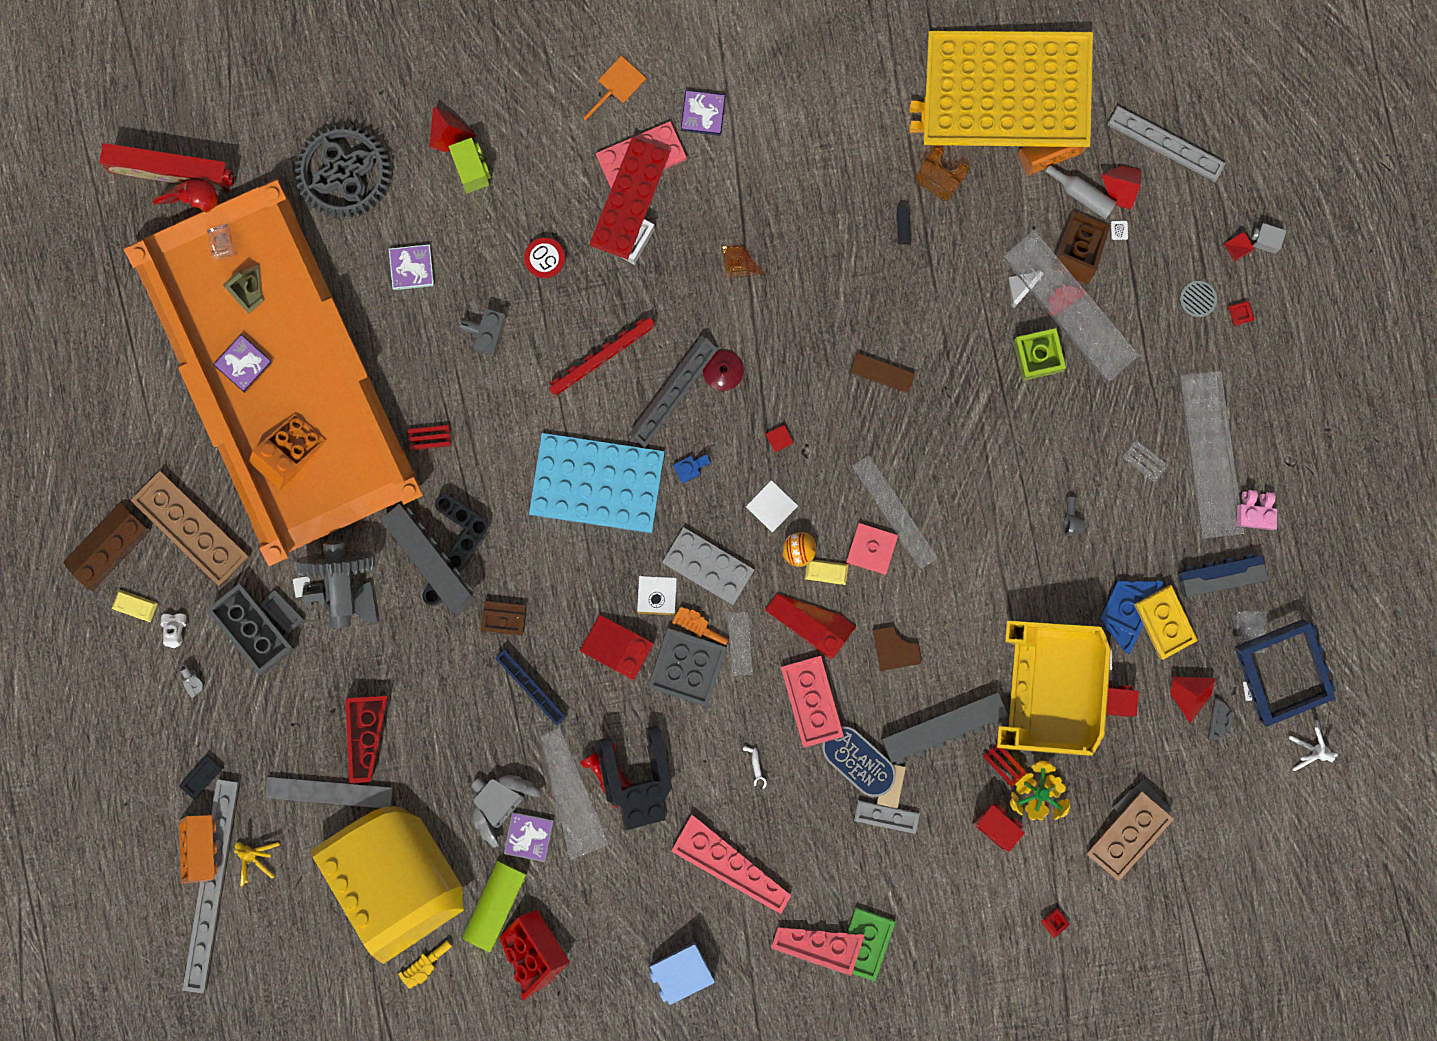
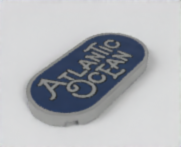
(860, 763)

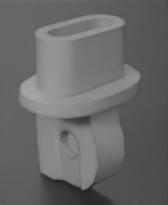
(190, 681)

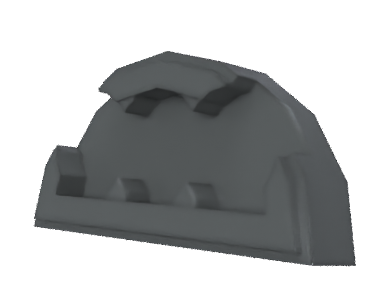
(365, 604)
(1220, 720)

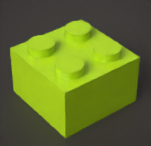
(469, 166)
(1039, 354)

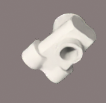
(172, 629)

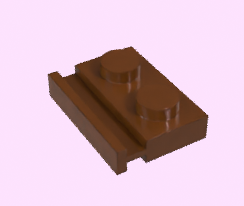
(503, 618)

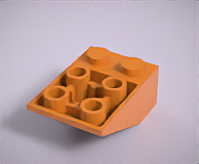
(286, 451)

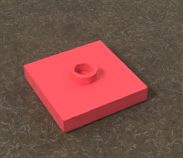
(872, 549)

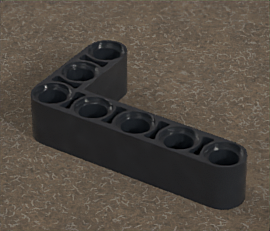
(469, 534)

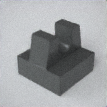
(313, 593)

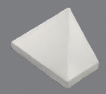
(1017, 290)

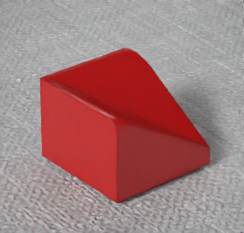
(1239, 246)

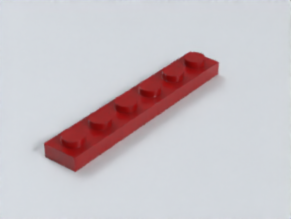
(594, 361)

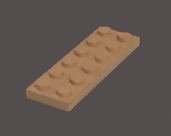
(190, 528)

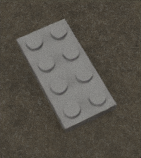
(708, 566)

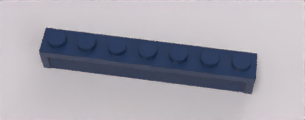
(530, 687)

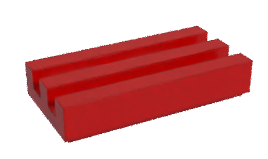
(411, 439)
(993, 752)

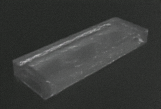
(740, 644)

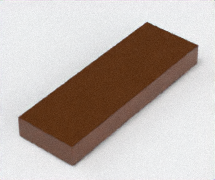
(882, 373)

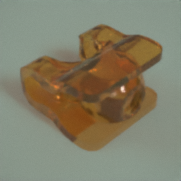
(938, 179)

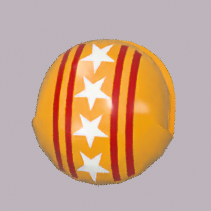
(799, 549)

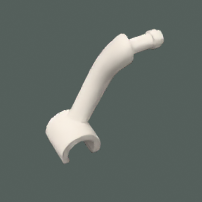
(755, 761)

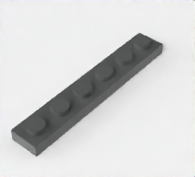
(673, 391)

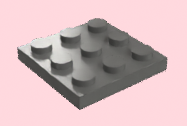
(687, 667)

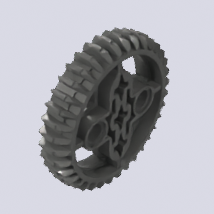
(334, 175)

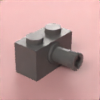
(487, 332)

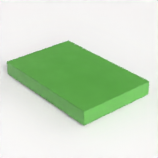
(877, 936)

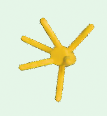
(248, 855)

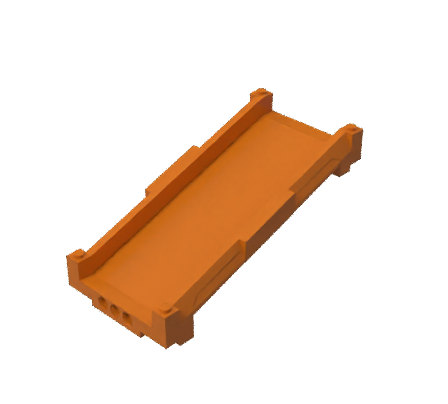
(311, 372)

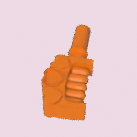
(697, 624)

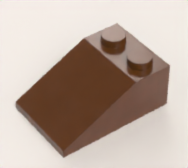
(1082, 245)

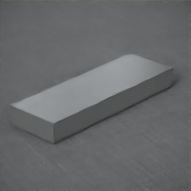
(886, 817)

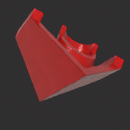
(447, 130)
(1123, 185)
(1191, 694)

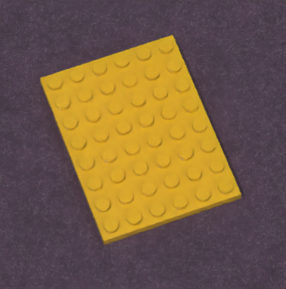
(1009, 88)

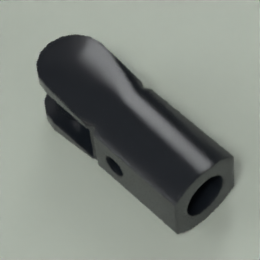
(903, 225)

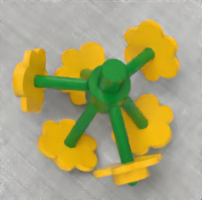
(1047, 789)

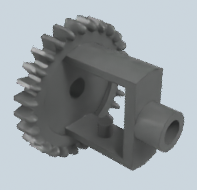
(335, 569)

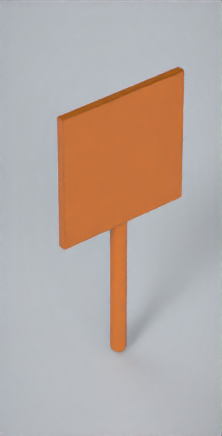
(620, 80)

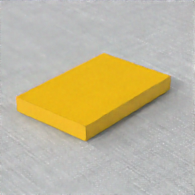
(1165, 622)

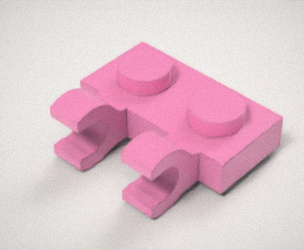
(1254, 516)

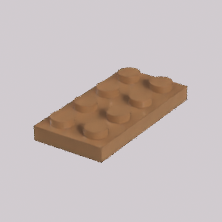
(1130, 835)

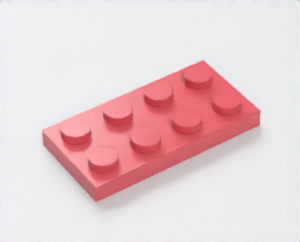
(661, 136)
(812, 702)

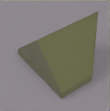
(246, 287)

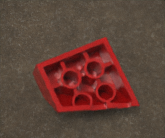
(533, 953)

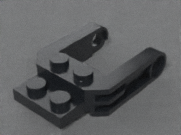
(641, 801)

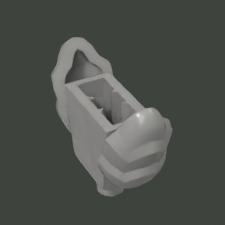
(497, 802)

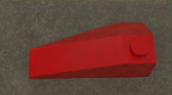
(815, 625)

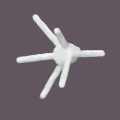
(1320, 751)

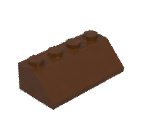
(106, 547)

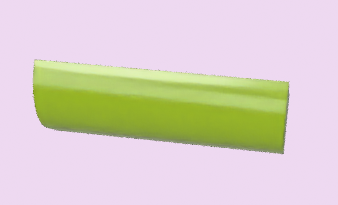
(493, 906)

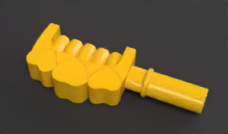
(423, 968)

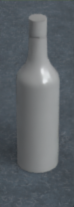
(1084, 193)

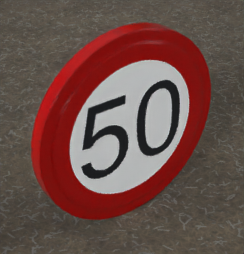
(544, 258)

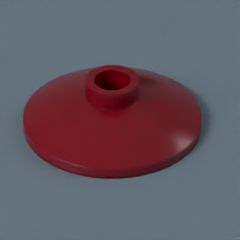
(727, 380)

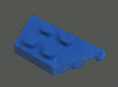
(1120, 612)

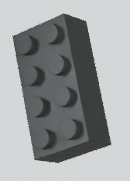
(251, 629)

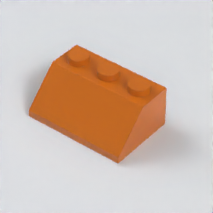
(1040, 157)
(197, 849)

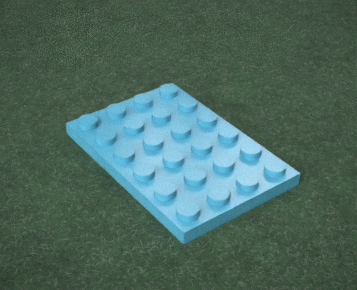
(596, 483)

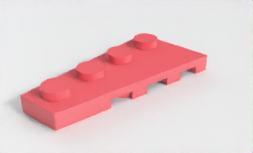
(822, 948)

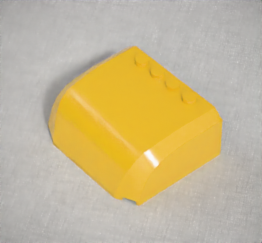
(1057, 688)
(390, 880)

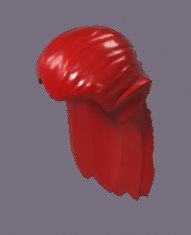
(195, 192)

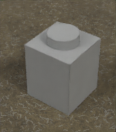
(1268, 238)

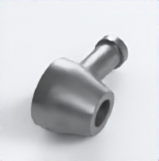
(1072, 524)

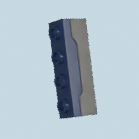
(1223, 576)

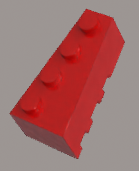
(363, 726)

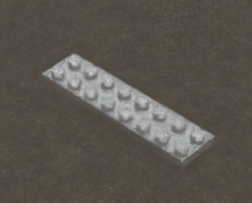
(1070, 306)
(1211, 454)

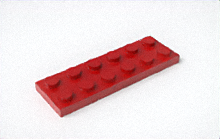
(629, 198)

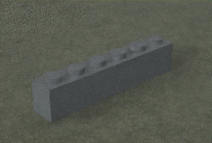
(429, 559)
(944, 727)

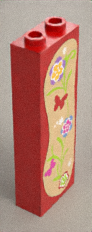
(165, 166)

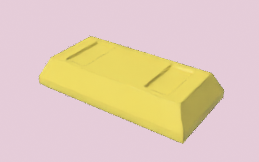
(827, 572)
(134, 605)

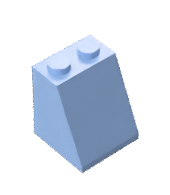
(681, 974)

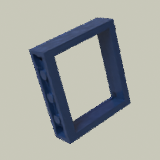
(1244, 656)

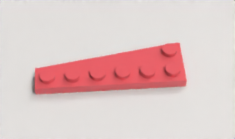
(718, 858)

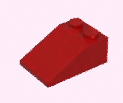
(616, 647)

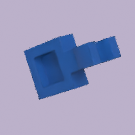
(688, 468)

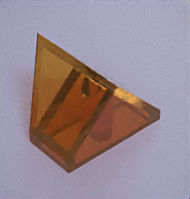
(739, 263)

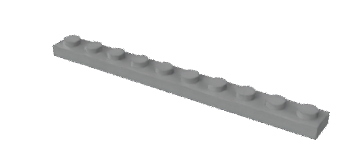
(210, 891)

